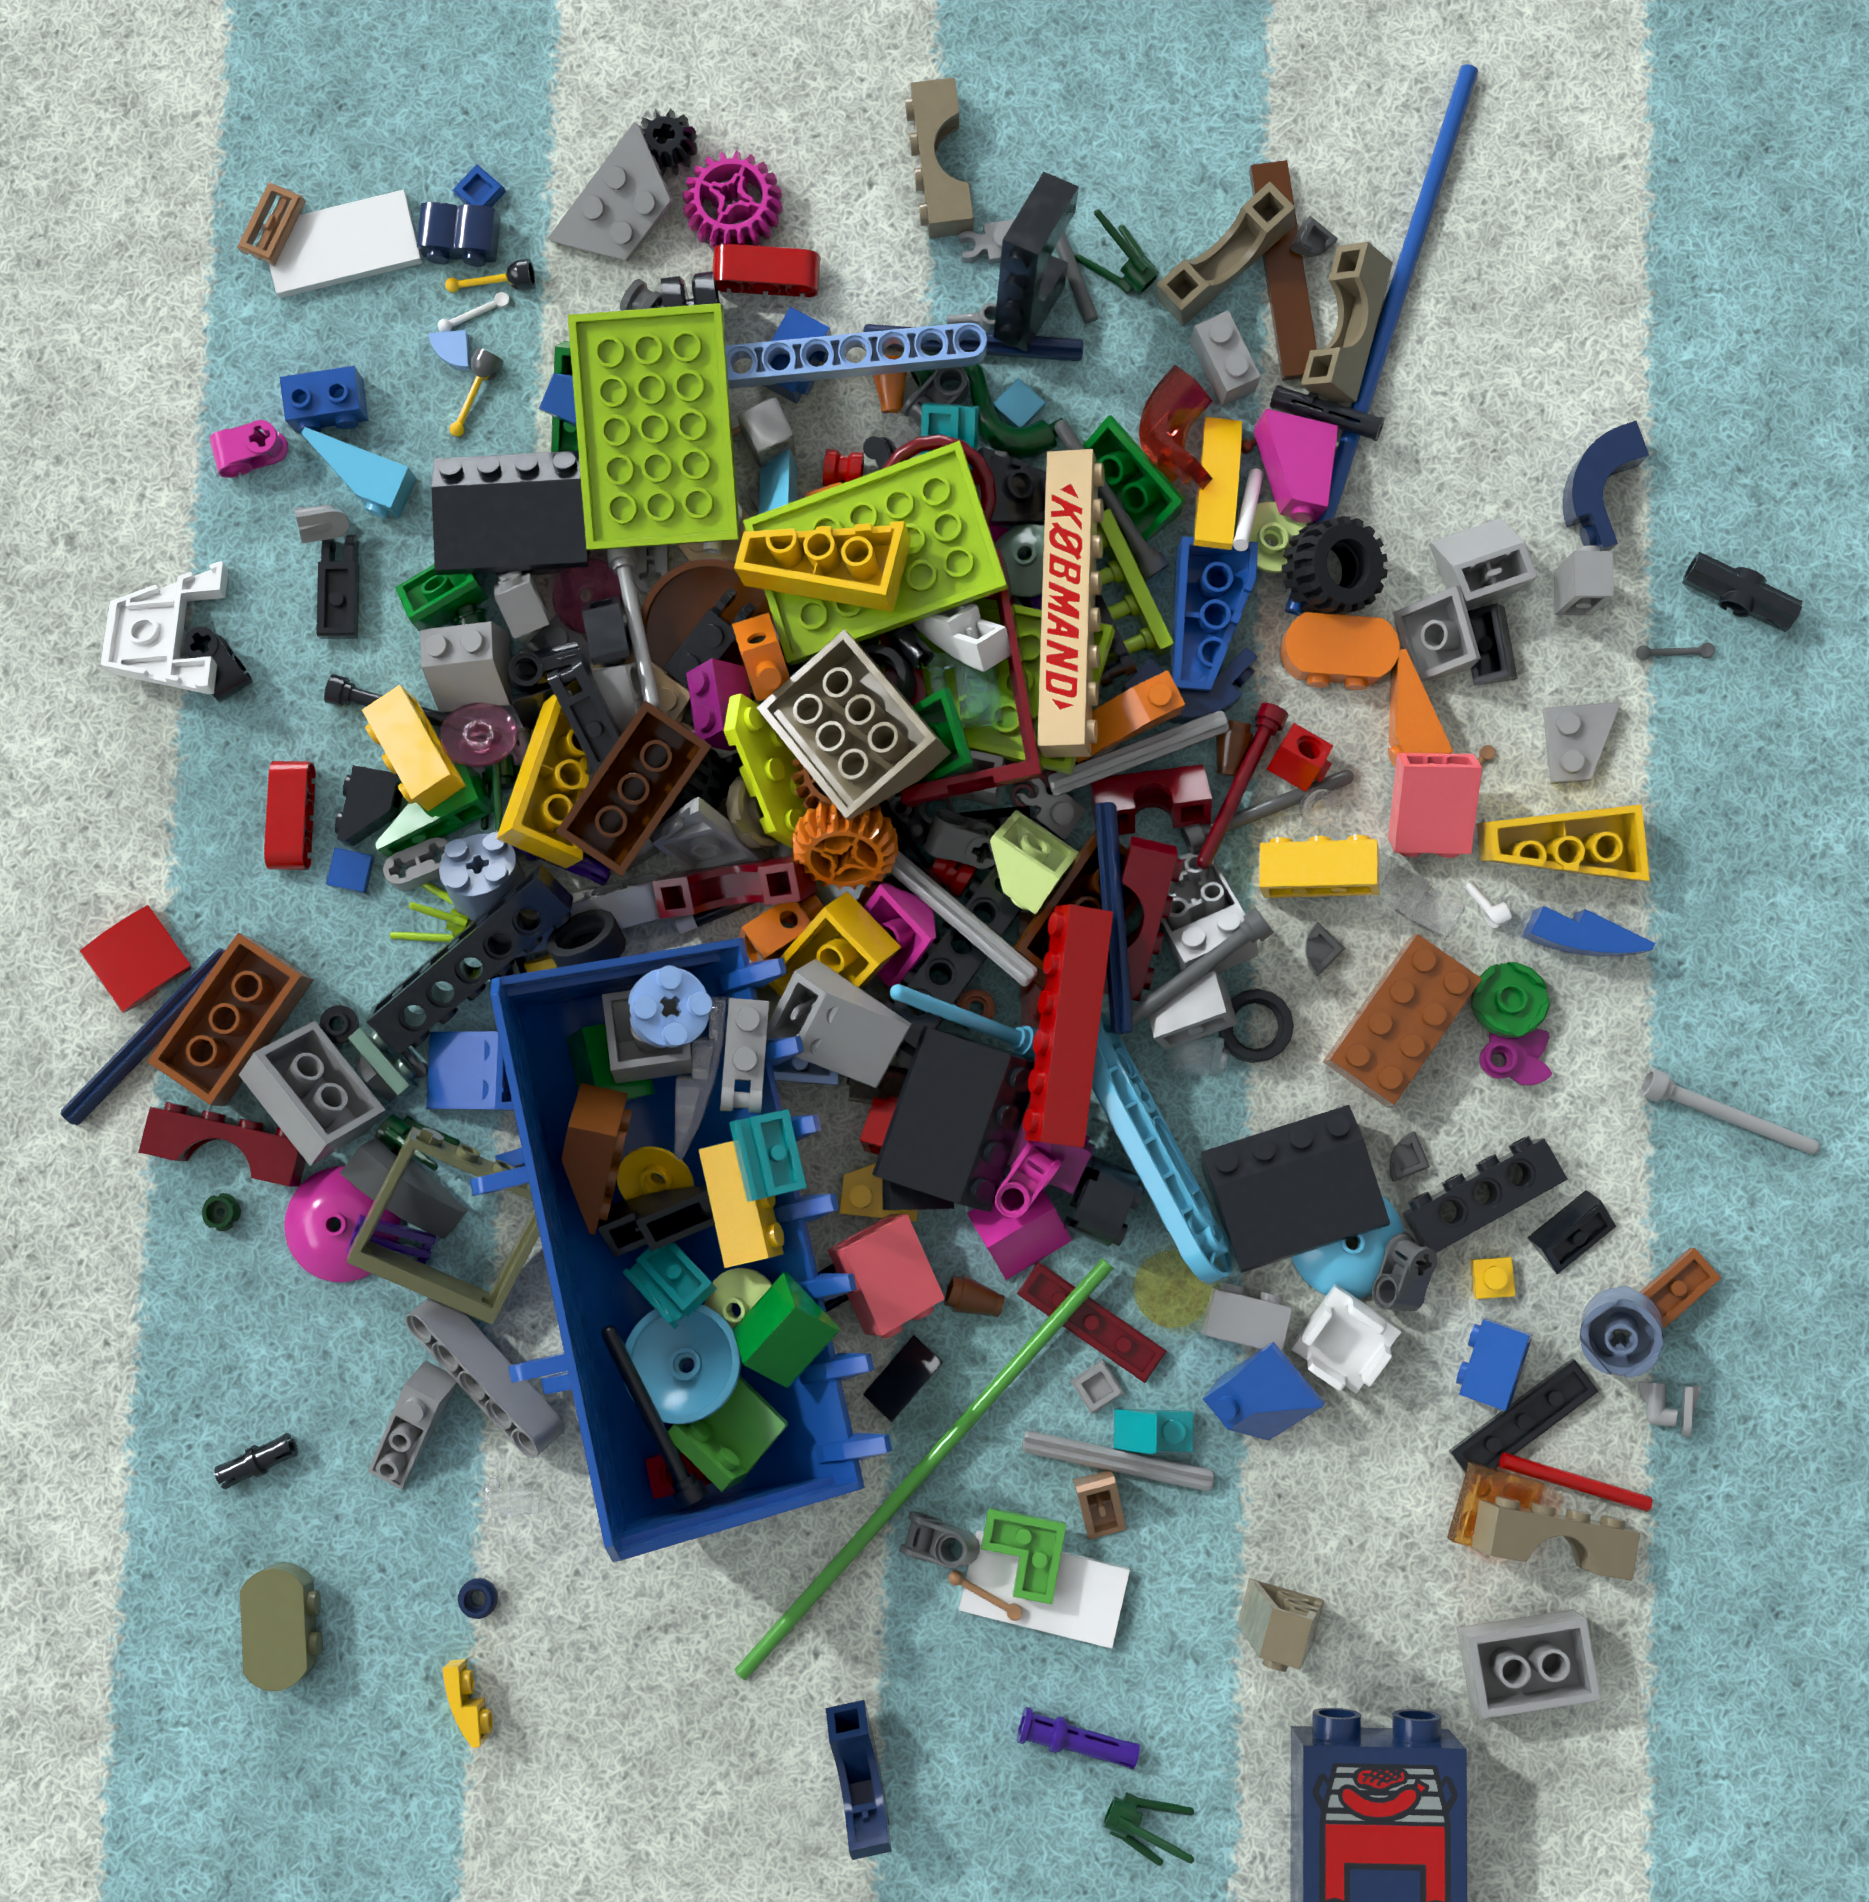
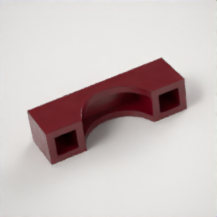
(1148, 872)
(719, 886)
(178, 1135)

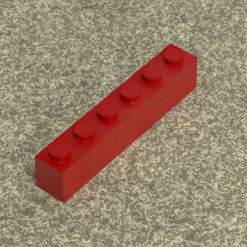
(1068, 1025)

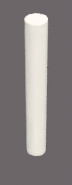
(1248, 510)

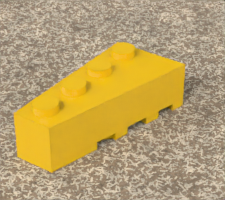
(828, 564)
(547, 789)

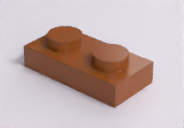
(1680, 1285)

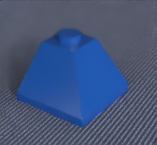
(1262, 1395)

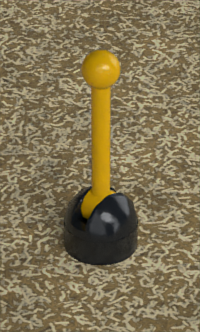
(519, 275)

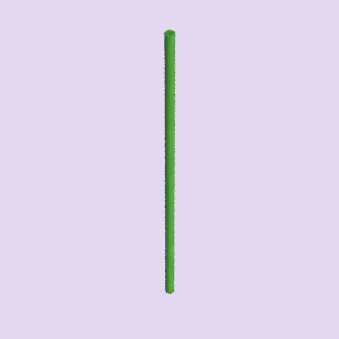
(923, 1469)

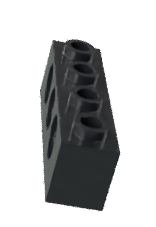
(1540, 1174)

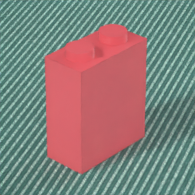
(1434, 804)
(889, 1275)

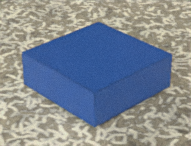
(478, 188)
(350, 870)

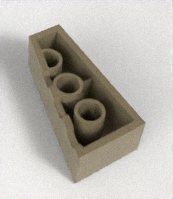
(1279, 1624)

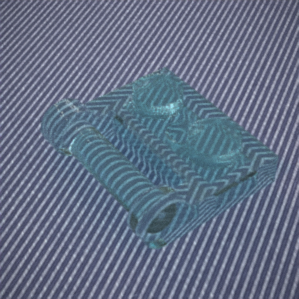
(976, 690)

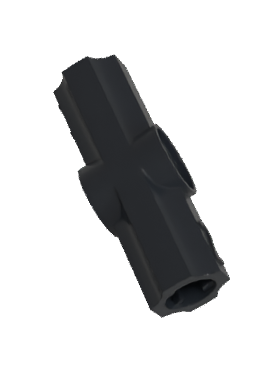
(1742, 591)

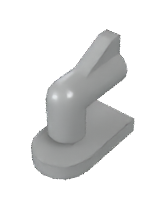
(321, 523)
(1657, 1414)

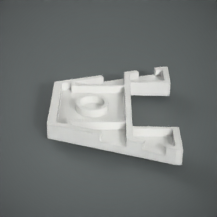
(148, 630)

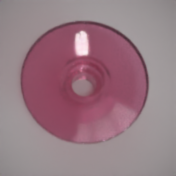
(572, 581)
(478, 723)

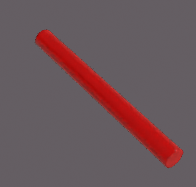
(1575, 1482)

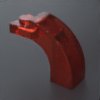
(1165, 425)

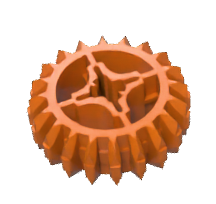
(845, 850)

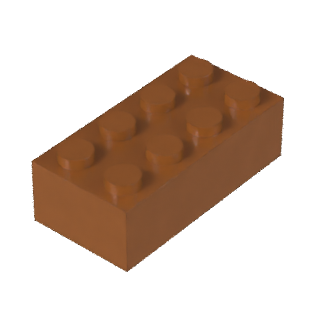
(230, 1019)
(1402, 1020)

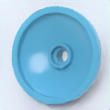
(1349, 1268)
(660, 1355)

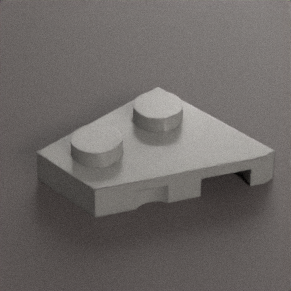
(1576, 739)

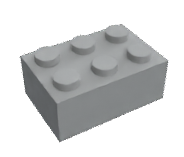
(311, 1092)
(1528, 1664)

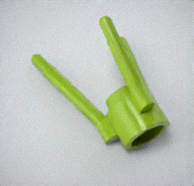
(455, 921)

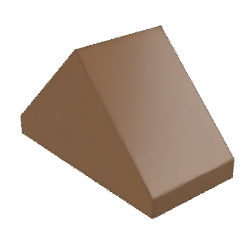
(1100, 1504)

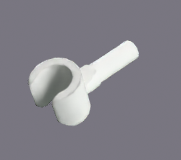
(1494, 916)

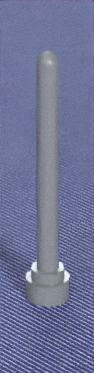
(624, 563)
(1659, 1087)

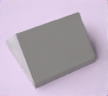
(1438, 635)

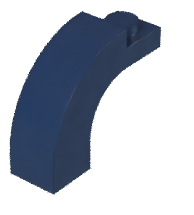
(1583, 491)
(1201, 703)
(859, 1779)

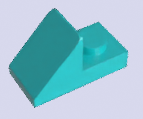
(1153, 1430)

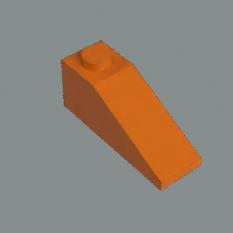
(1135, 712)
(1412, 717)

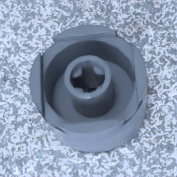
(479, 872)
(1619, 1353)

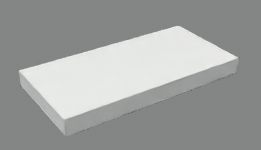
(347, 244)
(1083, 1604)

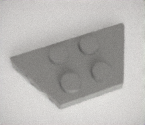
(618, 202)
(702, 838)

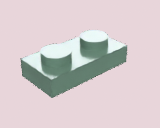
(395, 1072)

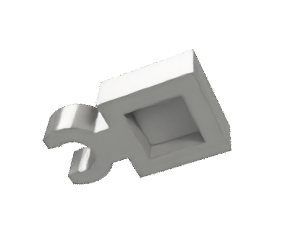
(988, 243)
(1053, 812)

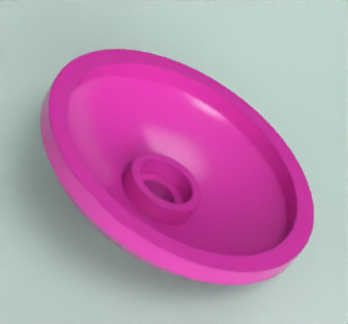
(309, 1230)

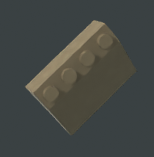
(852, 728)

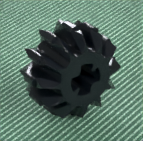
(679, 138)

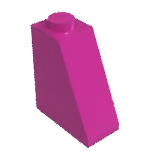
(1297, 462)

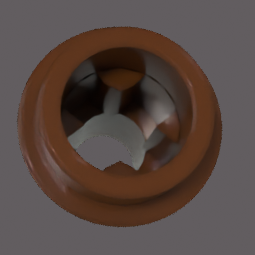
(1232, 747)
(972, 1297)

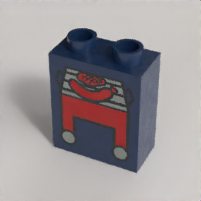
(1377, 1810)

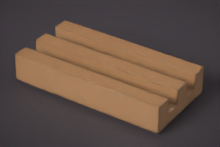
(283, 230)

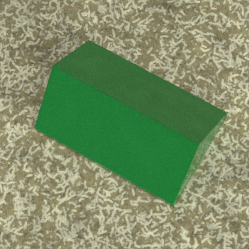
(1136, 482)

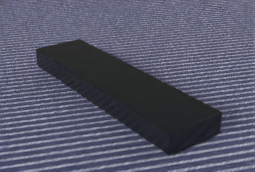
(1526, 1418)

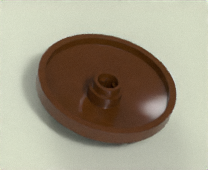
(685, 596)

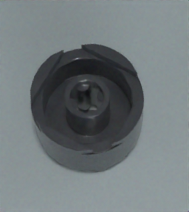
(1103, 1202)

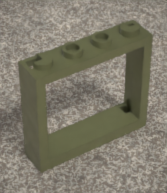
(421, 1277)

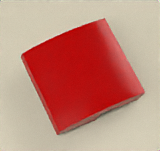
(135, 959)

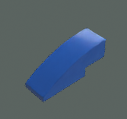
(1583, 934)

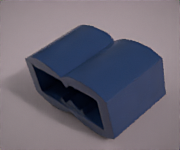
(458, 233)

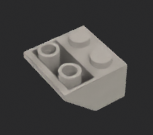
(1484, 562)

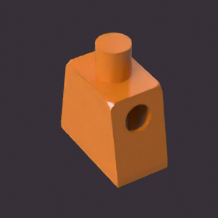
(763, 659)
(766, 936)

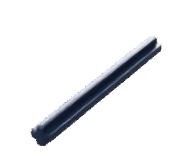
(1041, 347)
(1113, 901)
(136, 1047)

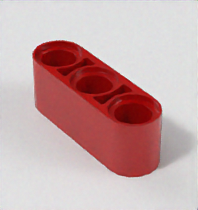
(766, 268)
(288, 815)

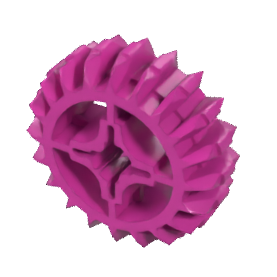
(709, 186)

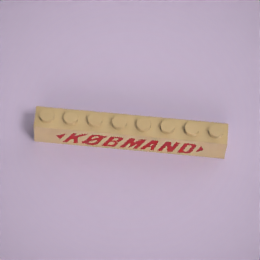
(1069, 604)

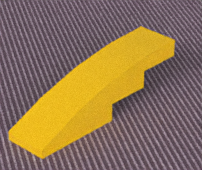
(1218, 500)

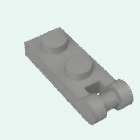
(744, 1053)

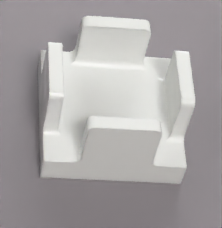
(1346, 1341)

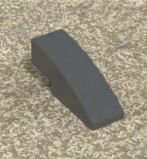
(417, 1196)

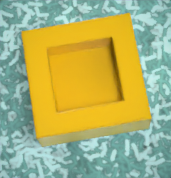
(1492, 1277)

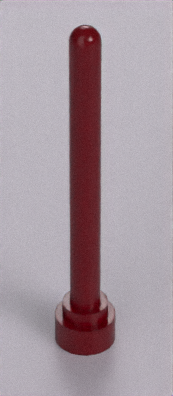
(1269, 720)

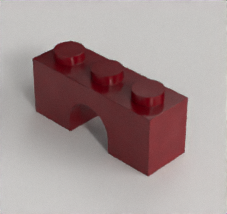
(1178, 791)

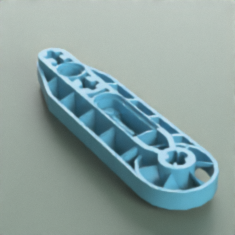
(1158, 1159)

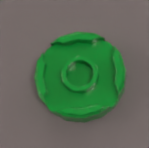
(1510, 1000)

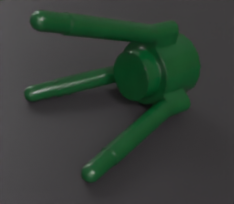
(1137, 271)
(498, 778)
(395, 1131)
(1125, 1821)

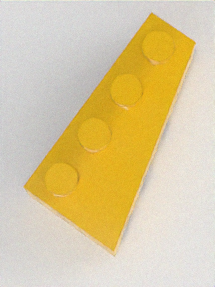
(1587, 841)

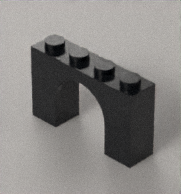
(1028, 272)

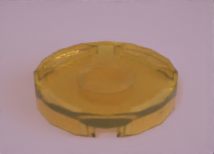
(1158, 1285)

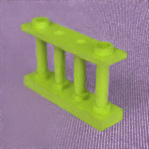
(1138, 599)

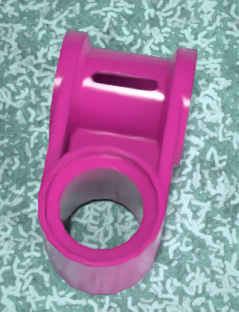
(247, 448)
(1027, 1179)

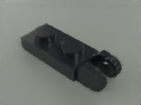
(338, 591)
(708, 639)

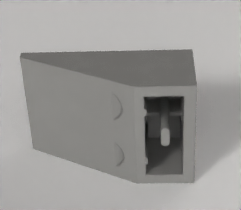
(1203, 916)
(838, 1024)

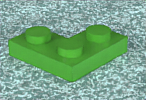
(1037, 1544)

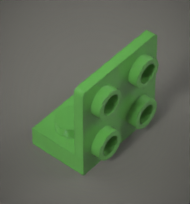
(732, 1438)

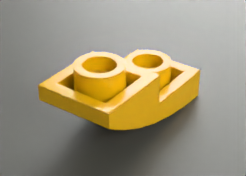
(469, 1714)

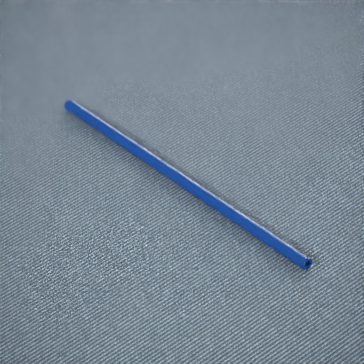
(1399, 286)

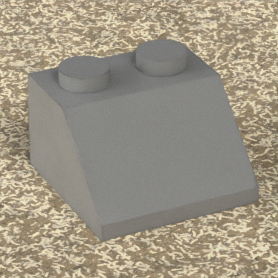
(467, 665)
(632, 1057)

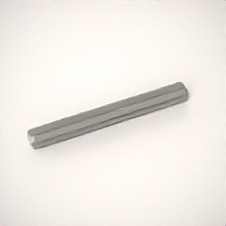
(1139, 752)
(963, 920)
(1118, 1460)

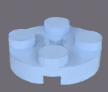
(691, 1001)

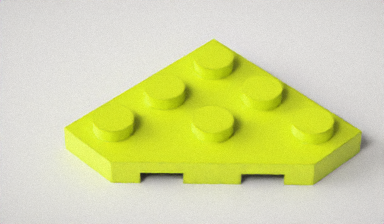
(765, 768)

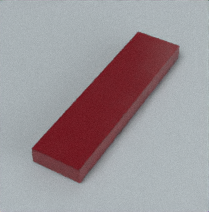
(1094, 1324)

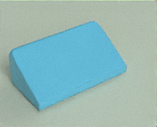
(778, 482)

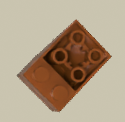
(595, 1149)

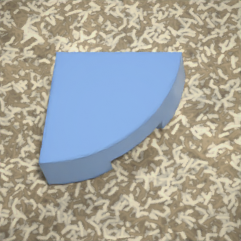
(452, 348)

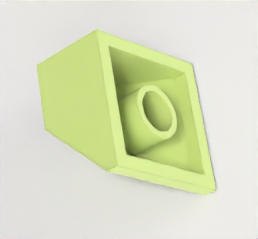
(1029, 861)

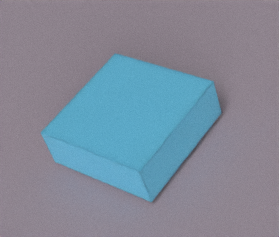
(1019, 404)

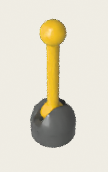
(485, 367)

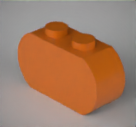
(1339, 649)

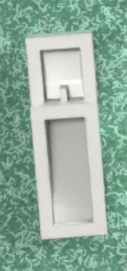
(967, 636)

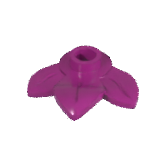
(1520, 1058)

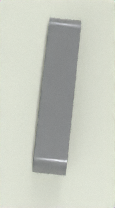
(629, 901)
(485, 1376)

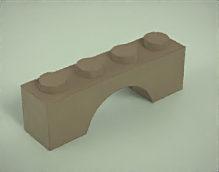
(935, 116)
(1201, 279)
(1359, 284)
(1515, 1532)

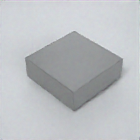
(1096, 1386)

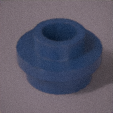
(466, 1603)

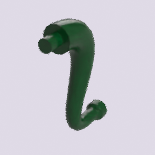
(1016, 441)

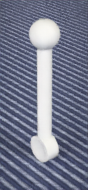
(501, 300)

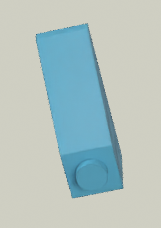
(373, 479)

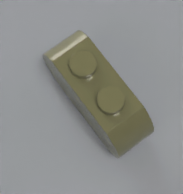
(279, 1626)

